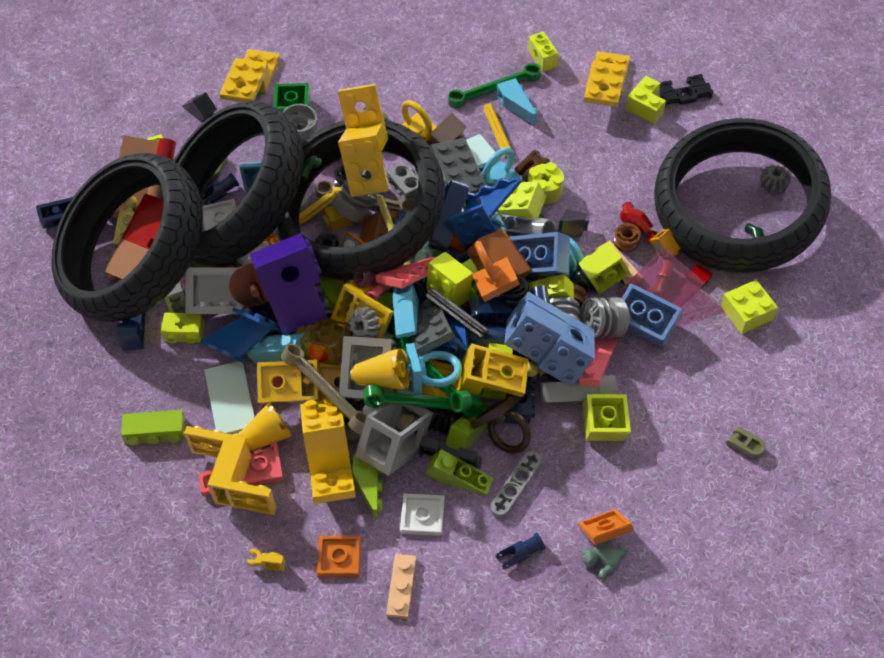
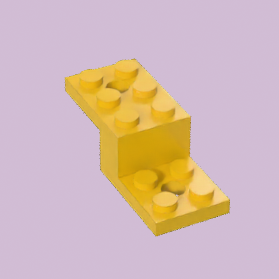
(249, 76)
(606, 79)
(295, 385)

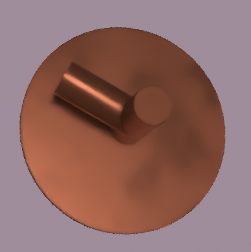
(246, 286)

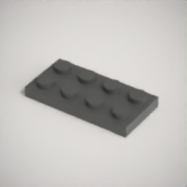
(458, 163)
(431, 328)

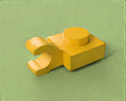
(269, 561)

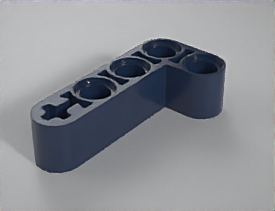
(453, 203)
(495, 310)
(131, 333)

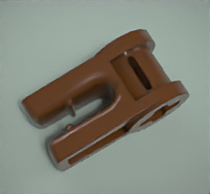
(530, 161)

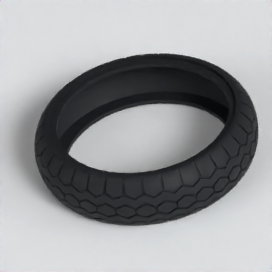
(753, 137)
(272, 189)
(400, 242)
(165, 259)

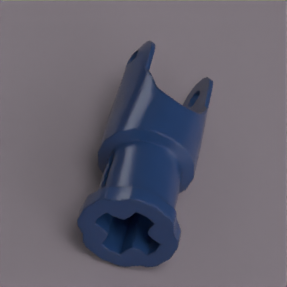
(220, 189)
(522, 550)

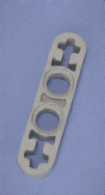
(513, 483)

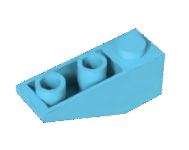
(514, 99)
(405, 310)

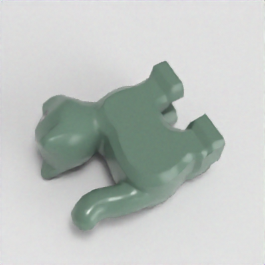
(606, 555)

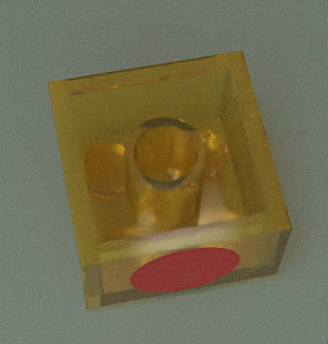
(325, 341)

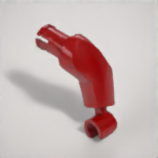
(638, 218)

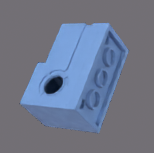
(550, 338)

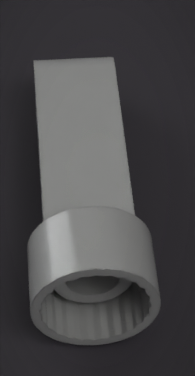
(527, 226)
(561, 392)

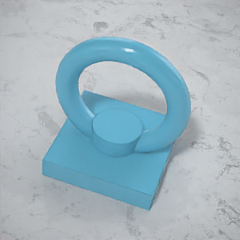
(497, 169)
(418, 369)

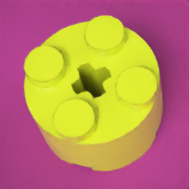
(550, 179)

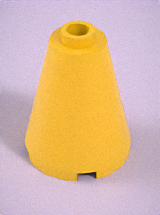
(383, 370)
(265, 429)

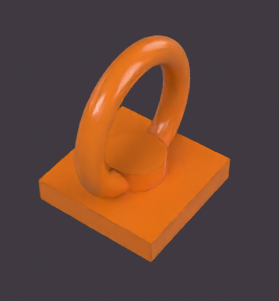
(495, 277)

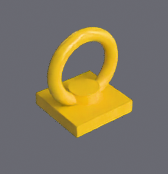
(420, 122)

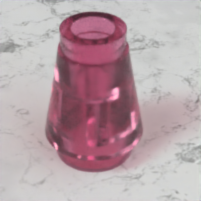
(368, 279)

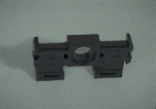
(696, 90)
(431, 446)

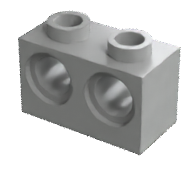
(403, 181)
(176, 300)

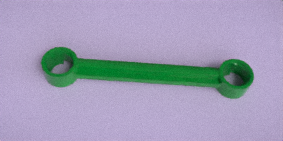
(492, 86)
(415, 400)
(458, 400)

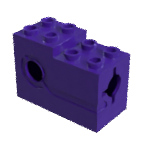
(291, 282)

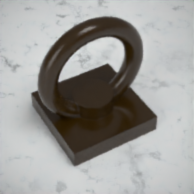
(498, 413)

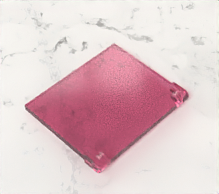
(666, 279)

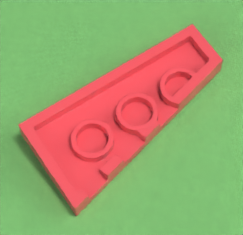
(404, 275)
(603, 352)
(263, 469)

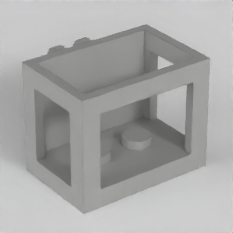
(209, 291)
(356, 351)
(383, 444)

